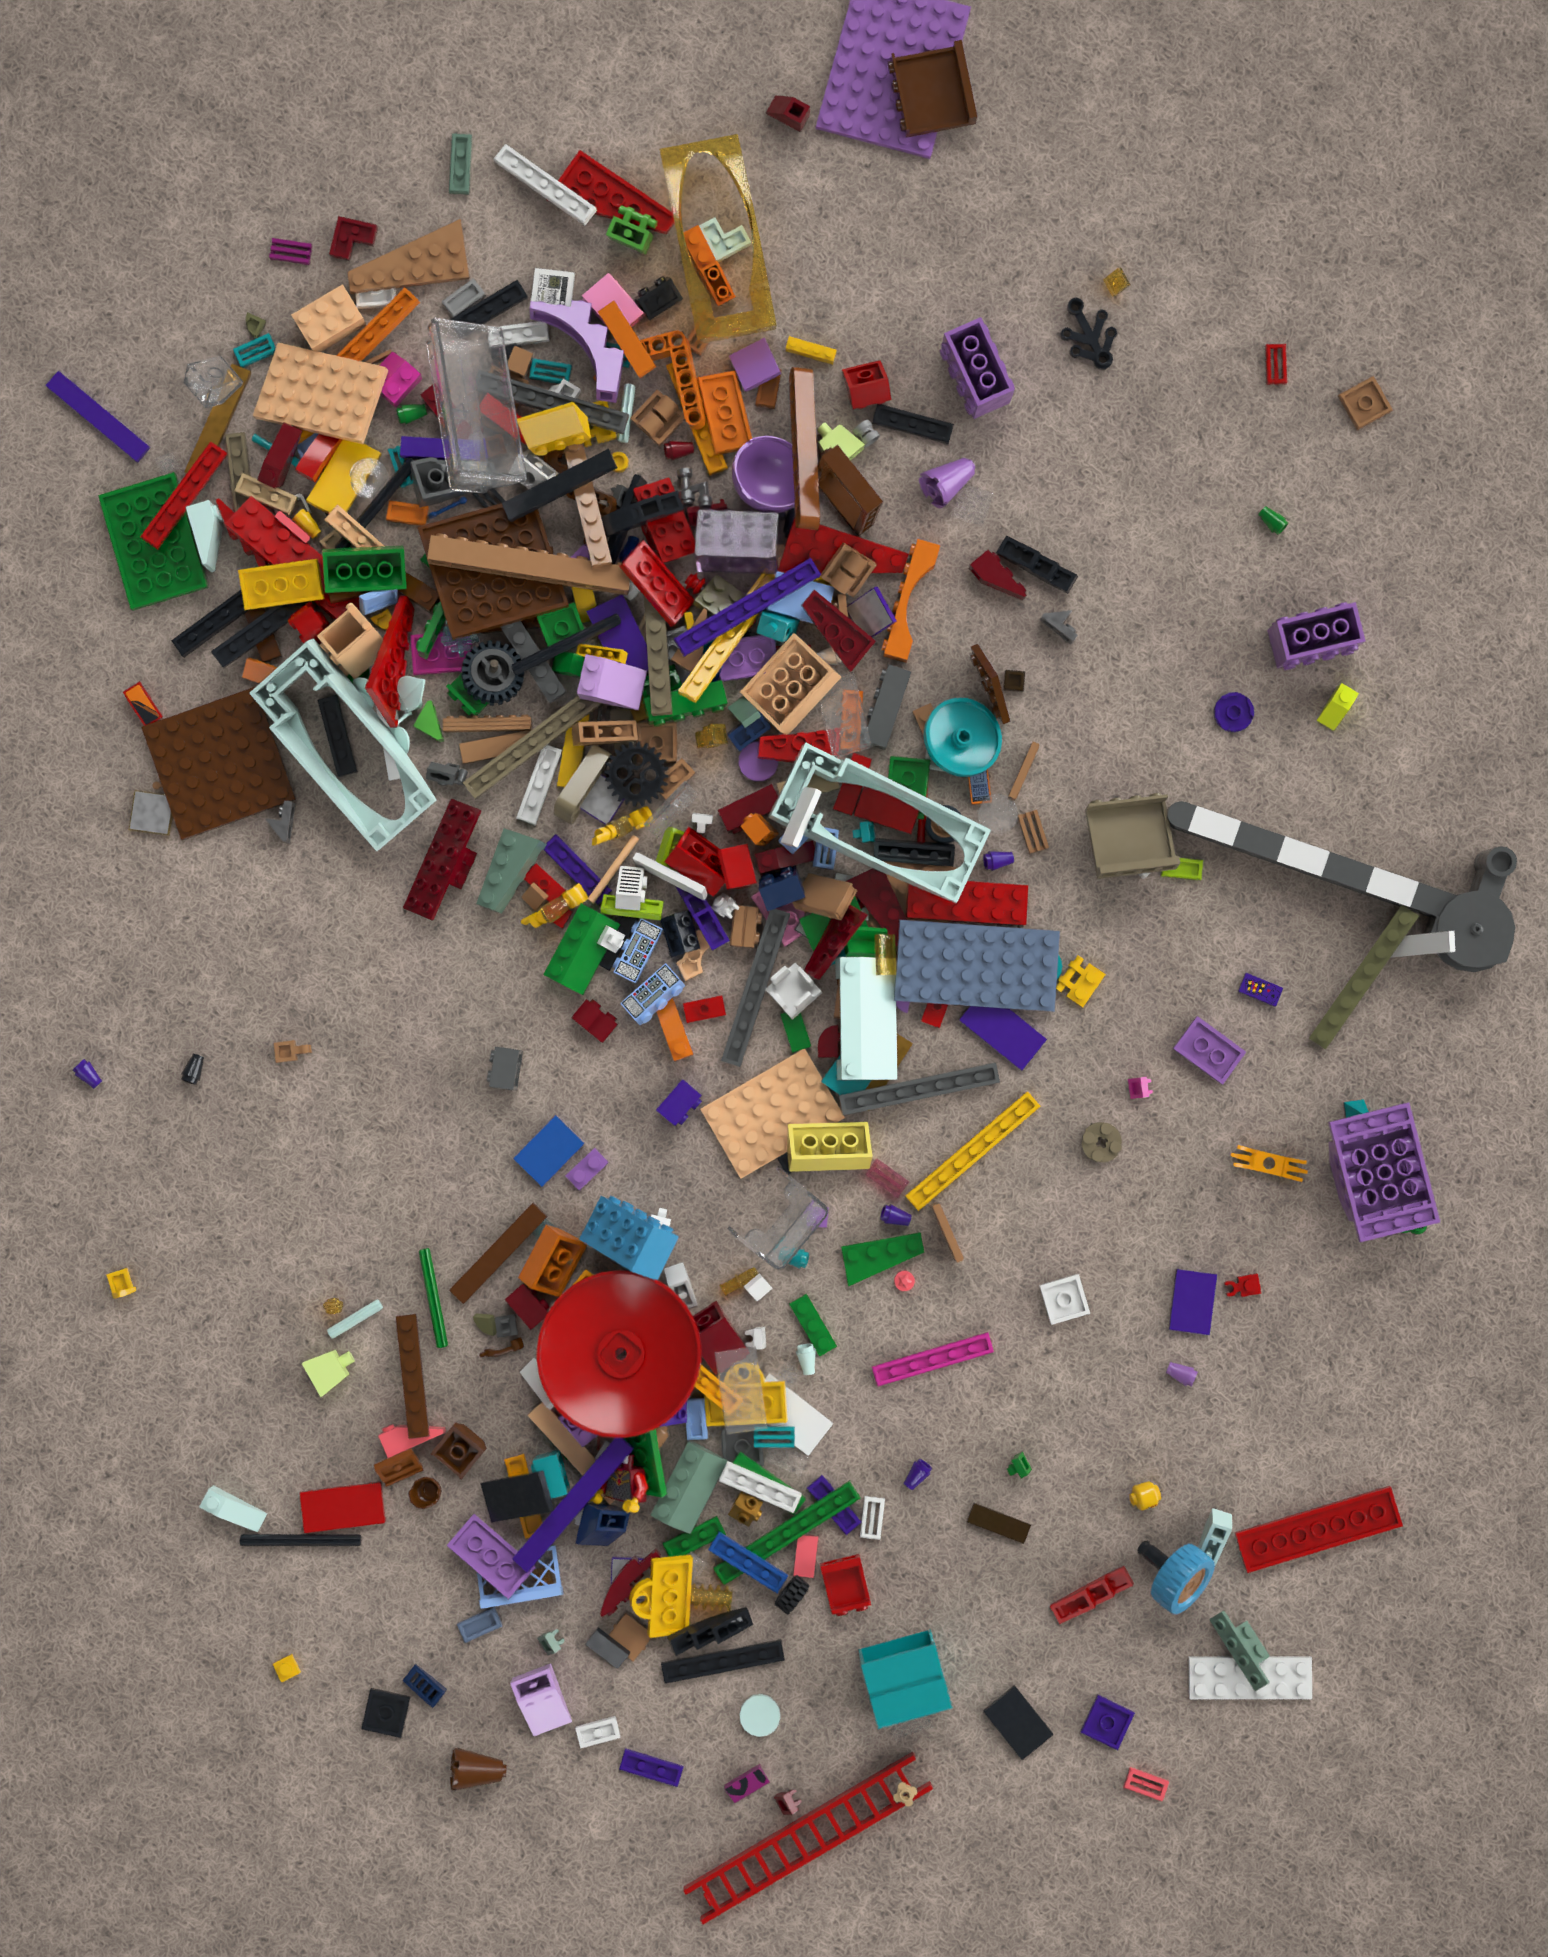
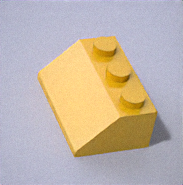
(554, 428)

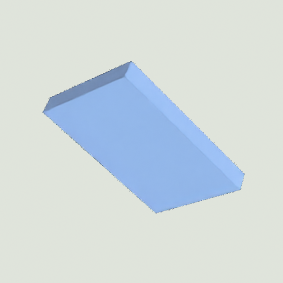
(791, 605)

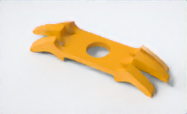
(1281, 1163)

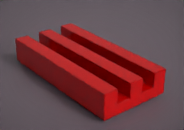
(1276, 380)

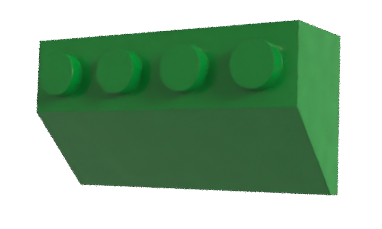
(364, 569)
(578, 951)

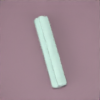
(627, 407)
(354, 1319)

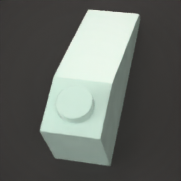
(232, 1509)
(1215, 1533)

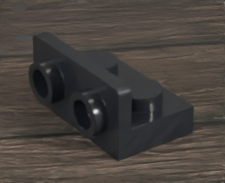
(658, 297)
(680, 933)

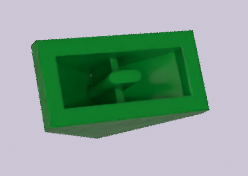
(568, 664)

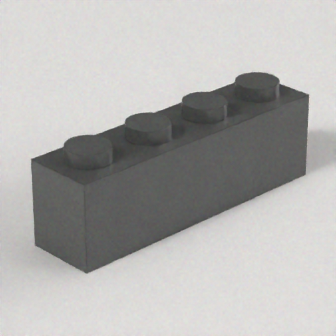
(887, 705)

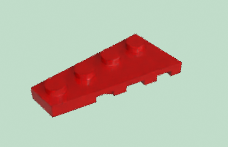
(786, 747)

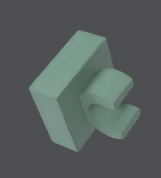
(549, 1642)

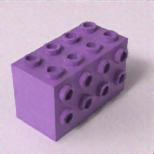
(977, 368)
(1316, 635)

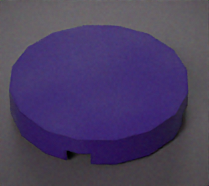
(1236, 717)

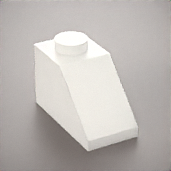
(679, 1282)

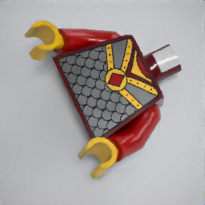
(625, 1485)

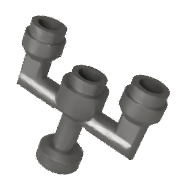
(687, 493)

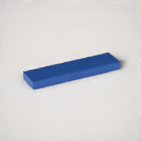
(748, 1562)

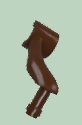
(516, 1344)

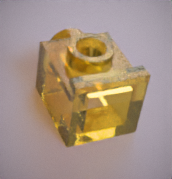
(711, 736)

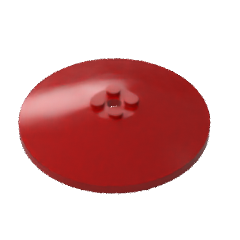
(581, 1363)

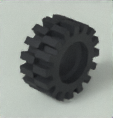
(792, 1594)

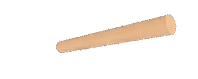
(613, 869)

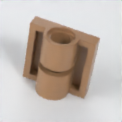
(658, 417)
(848, 570)

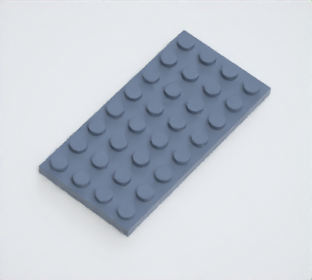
(976, 965)

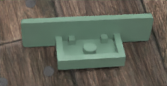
(1244, 1648)

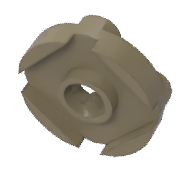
(1090, 1138)

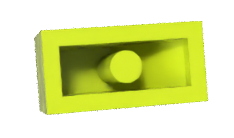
(1337, 706)

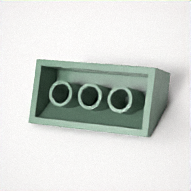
(689, 1487)

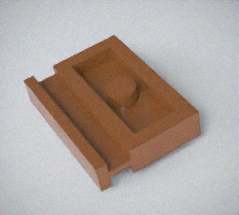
(398, 1467)

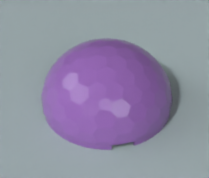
(765, 474)

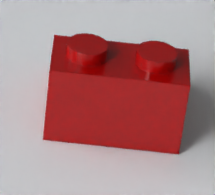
(867, 384)

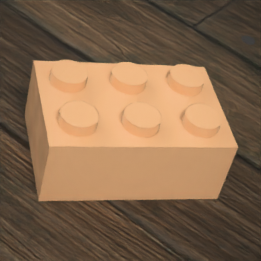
(329, 319)

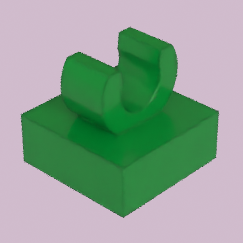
(1019, 1465)

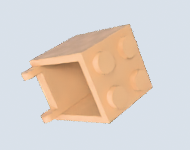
(351, 642)

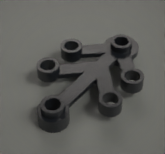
(1091, 337)

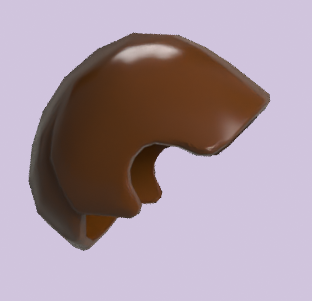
(428, 1498)

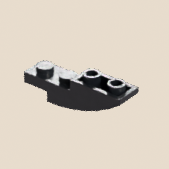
(641, 512)

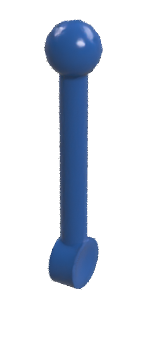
(462, 500)

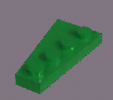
(875, 1256)

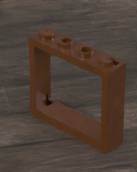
(848, 490)

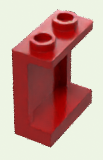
(845, 1585)

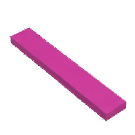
(932, 1359)

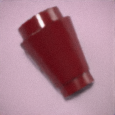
(677, 449)

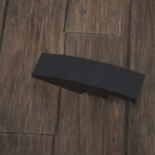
(1037, 564)
(711, 1629)

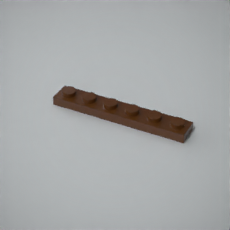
(412, 1376)

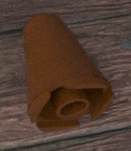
(474, 1769)

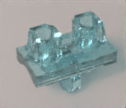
(447, 640)

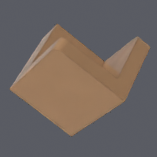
(519, 361)

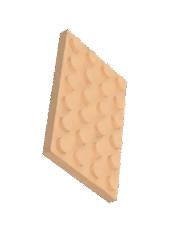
(320, 393)
(756, 1115)

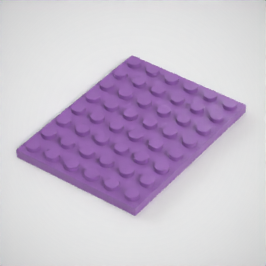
(859, 88)

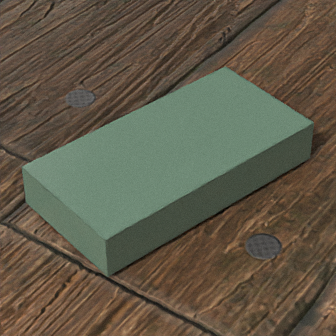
(744, 711)

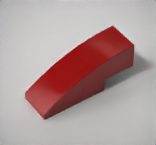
(317, 456)

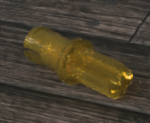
(738, 1281)

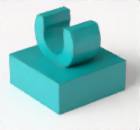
(865, 832)

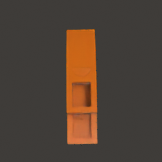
(708, 266)

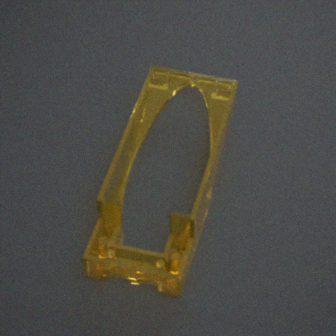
(762, 316)

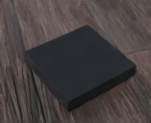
(385, 1712)

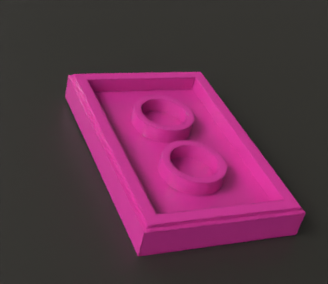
(439, 660)

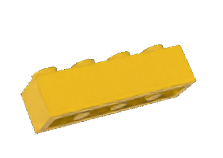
(810, 350)
(609, 653)

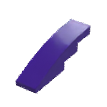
(705, 919)

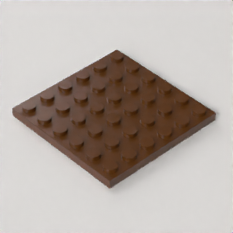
(485, 600)
(218, 764)

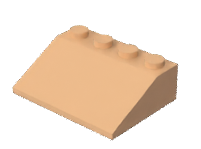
(792, 684)

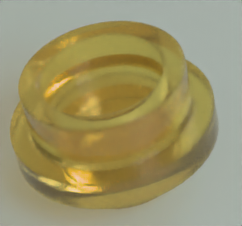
(333, 1306)

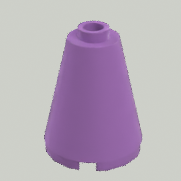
(946, 480)

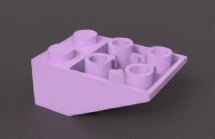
(541, 1699)

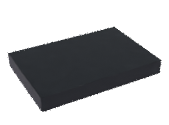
(1018, 1722)

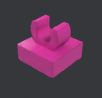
(1139, 1087)

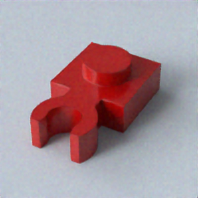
(1246, 1284)

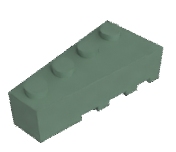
(508, 869)

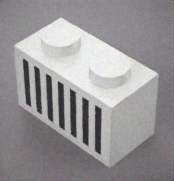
(630, 888)

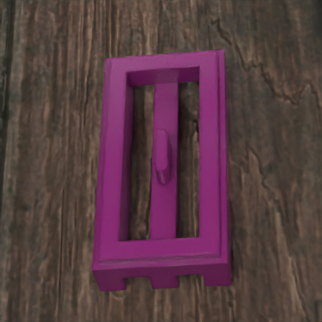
(274, 248)

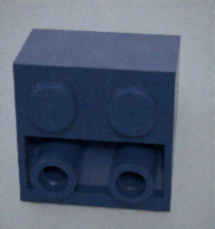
(781, 887)
(601, 1524)

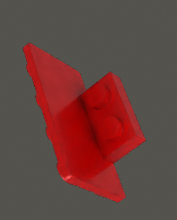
(670, 534)

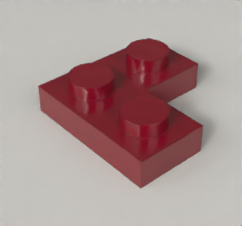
(350, 231)

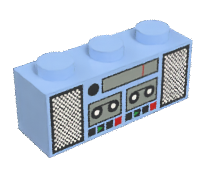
(637, 950)
(653, 994)

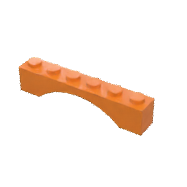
(923, 560)

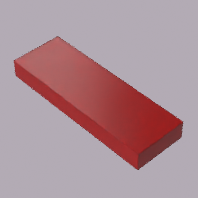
(849, 793)

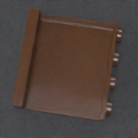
(933, 90)

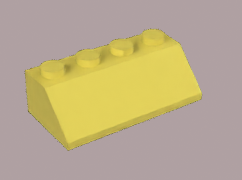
(828, 1146)

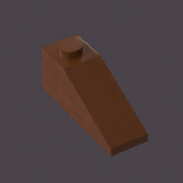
(420, 593)

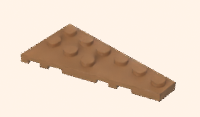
(425, 261)

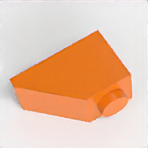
(759, 829)

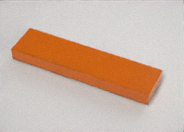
(627, 339)

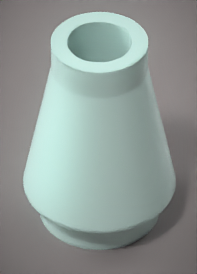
(806, 1357)

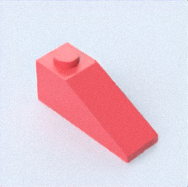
(396, 1438)

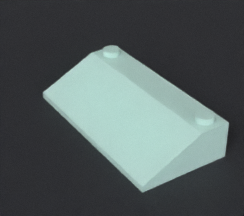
(866, 1021)

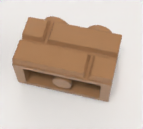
(744, 927)

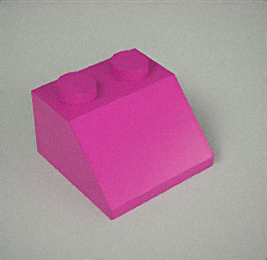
(399, 380)

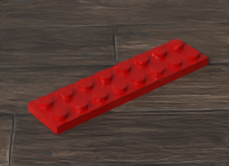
(278, 545)
(1318, 1529)

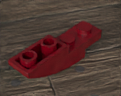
(621, 1585)

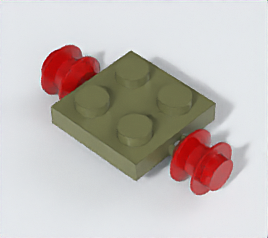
(715, 595)

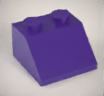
(679, 1103)

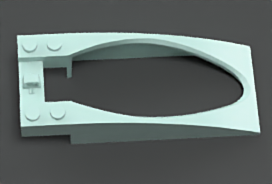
(293, 734)
(964, 831)

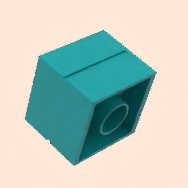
(904, 1679)

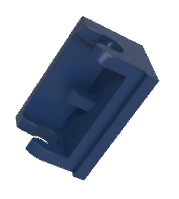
(743, 736)

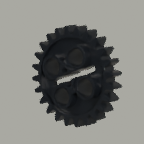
(625, 760)

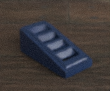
(429, 1680)

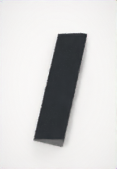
(914, 852)

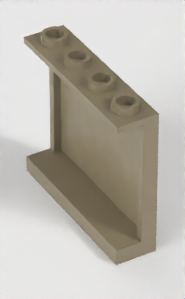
(1131, 836)

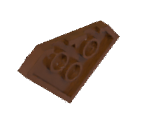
(990, 683)

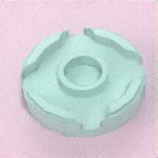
(759, 1715)

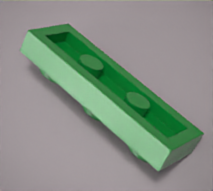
(432, 630)
(813, 1325)

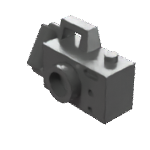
(446, 774)

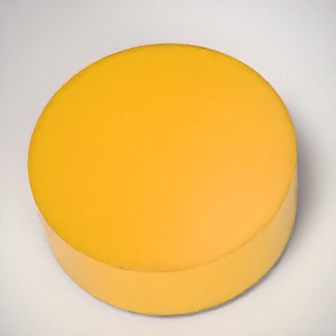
(621, 461)

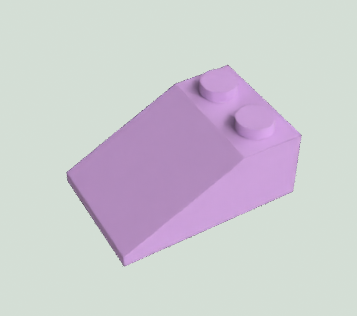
(611, 682)

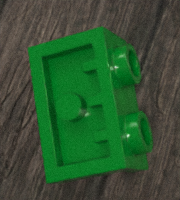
(457, 691)

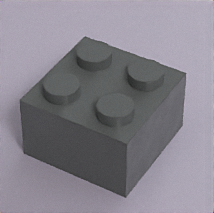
(505, 1068)

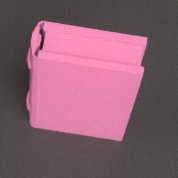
(608, 290)

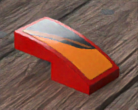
(142, 704)

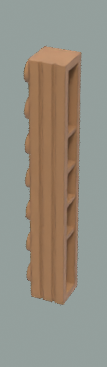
(487, 723)

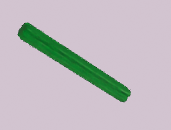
(433, 1298)

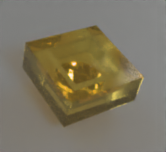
(1116, 282)

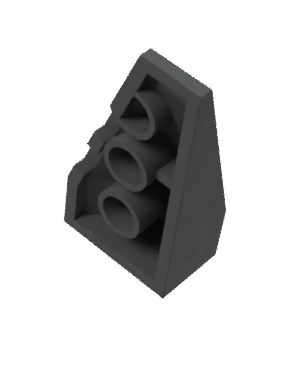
(432, 482)

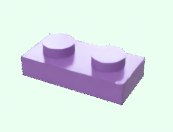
(587, 1169)

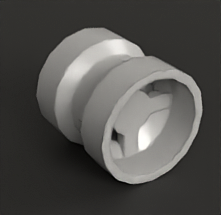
(866, 433)

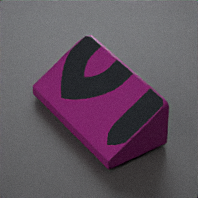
(746, 1783)

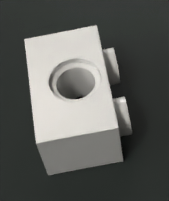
(536, 470)

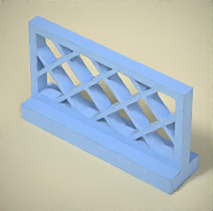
(526, 1594)

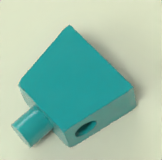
(776, 626)

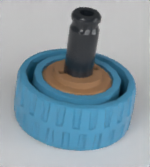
(1179, 1577)

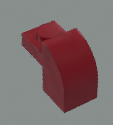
(829, 1043)

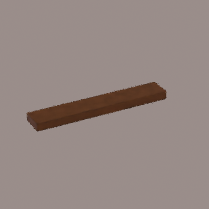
(498, 1253)

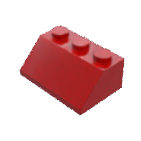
(697, 860)

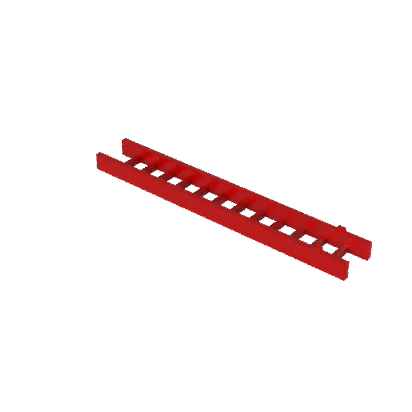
(792, 1827)

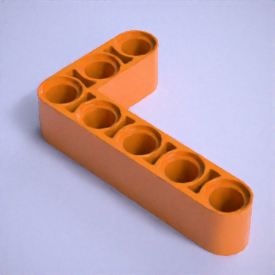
(681, 371)

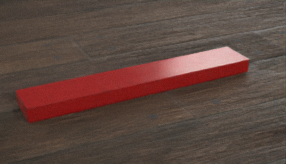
(184, 495)

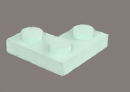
(723, 244)

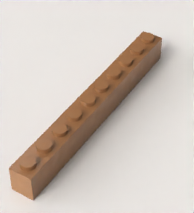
(526, 564)

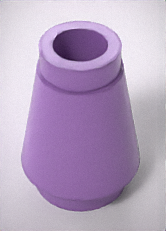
(1182, 1373)

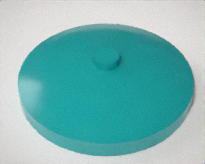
(962, 737)

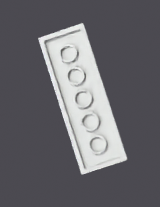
(1223, 1679)

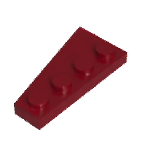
(840, 632)
(879, 899)
(833, 941)

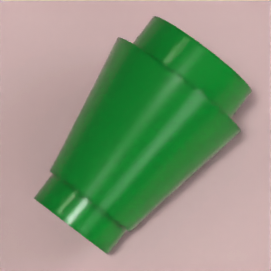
(411, 412)
(1273, 520)

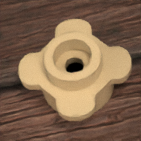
(904, 1788)

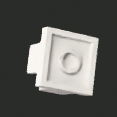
(793, 989)

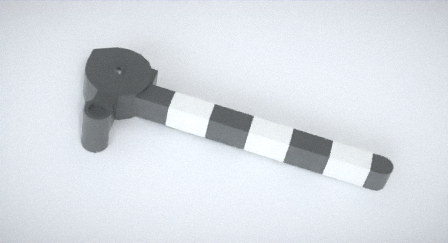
(1478, 917)

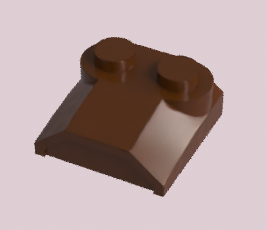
(459, 1449)

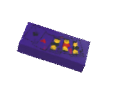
(1260, 989)

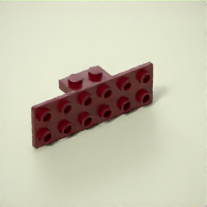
(445, 861)

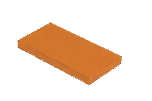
(724, 411)

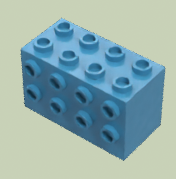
(629, 1237)

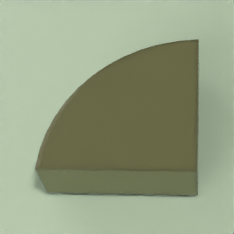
(254, 325)
(485, 1323)

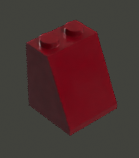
(716, 1333)

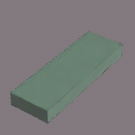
(460, 164)

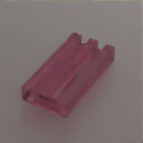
(873, 1168)

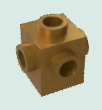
(746, 1509)

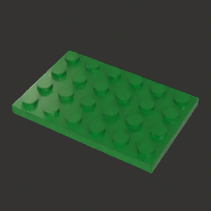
(146, 572)

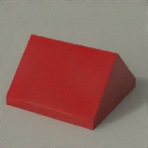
(737, 867)

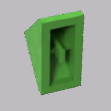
(428, 722)

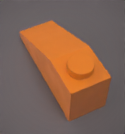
(674, 1031)

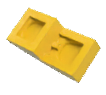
(584, 601)

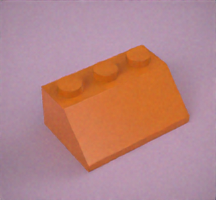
(547, 1264)

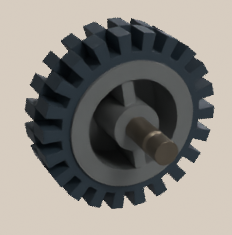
(489, 673)

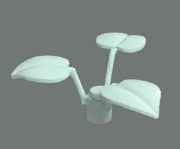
(410, 692)

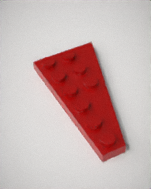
(609, 191)
(390, 662)

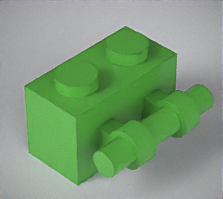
(629, 234)

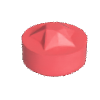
(904, 1280)

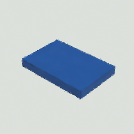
(549, 1151)

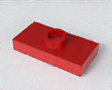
(544, 882)
(704, 1009)
(934, 1014)

